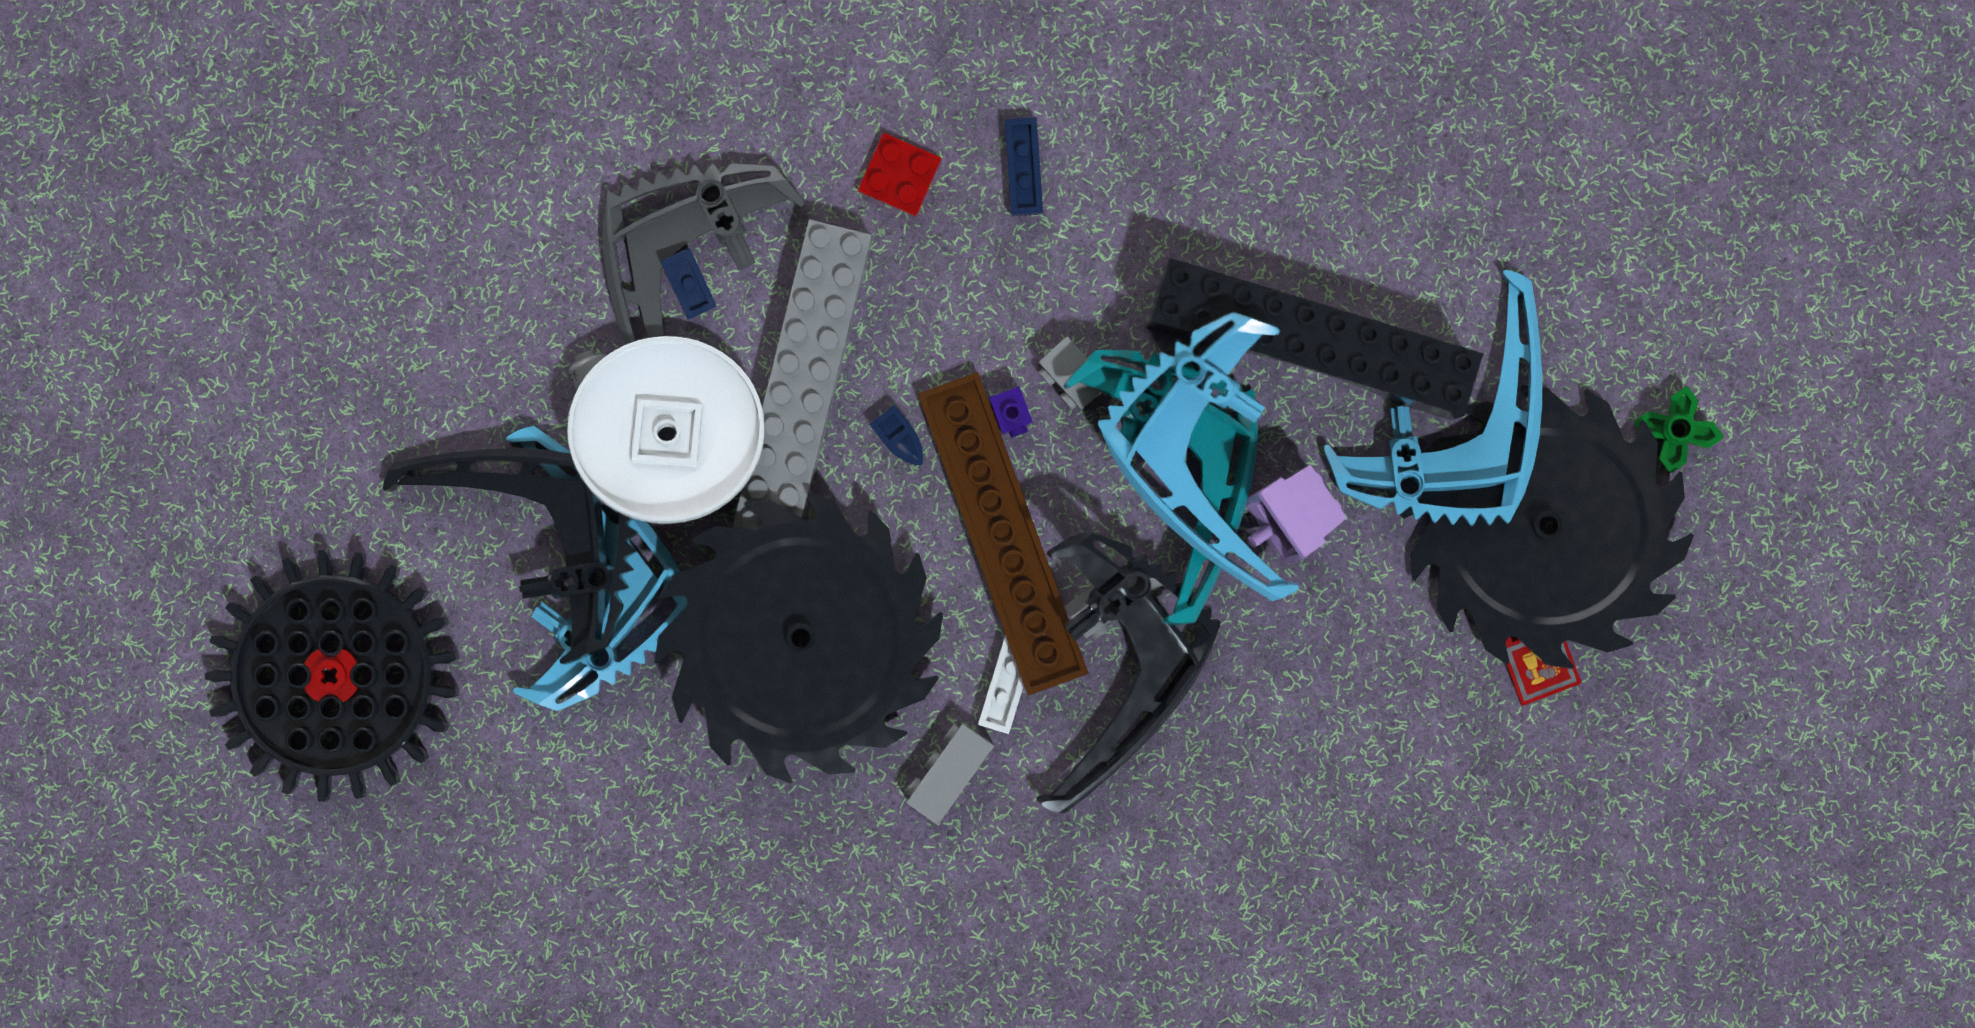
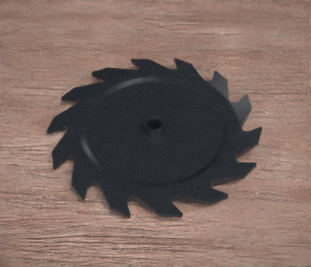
(1593, 565)
(742, 626)

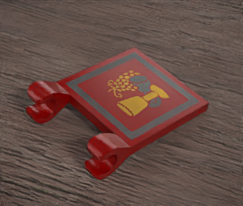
(1533, 678)

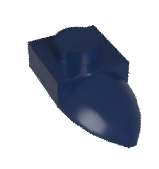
(898, 436)

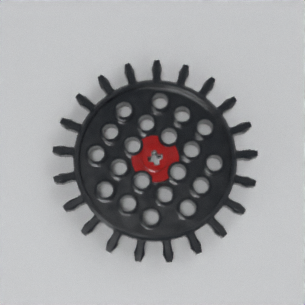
(387, 731)

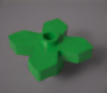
(1697, 433)

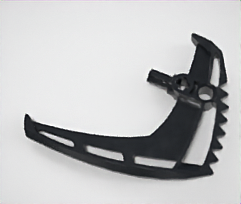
(578, 521)
(1157, 648)

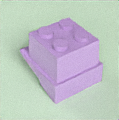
(1294, 514)

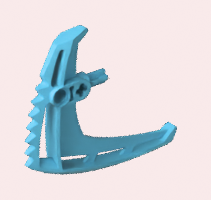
(1167, 436)
(1474, 463)
(637, 599)

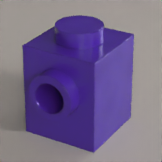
(1011, 412)

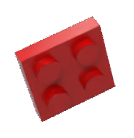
(899, 175)

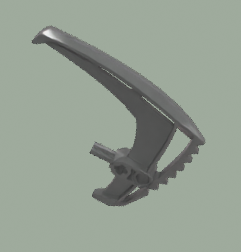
(676, 226)

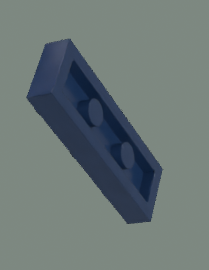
(1023, 166)

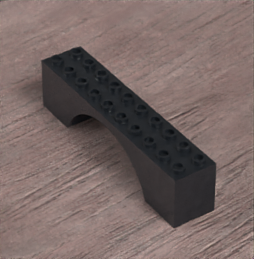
(1321, 338)

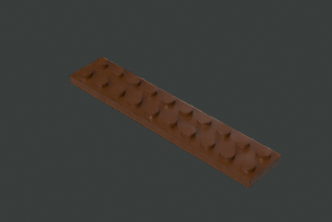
(1002, 533)

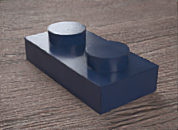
(688, 283)

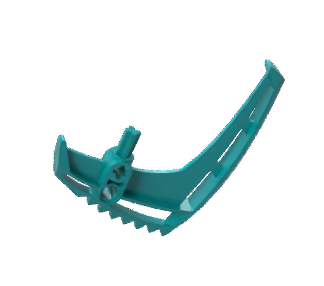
(1210, 442)

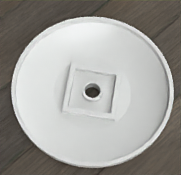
(656, 387)

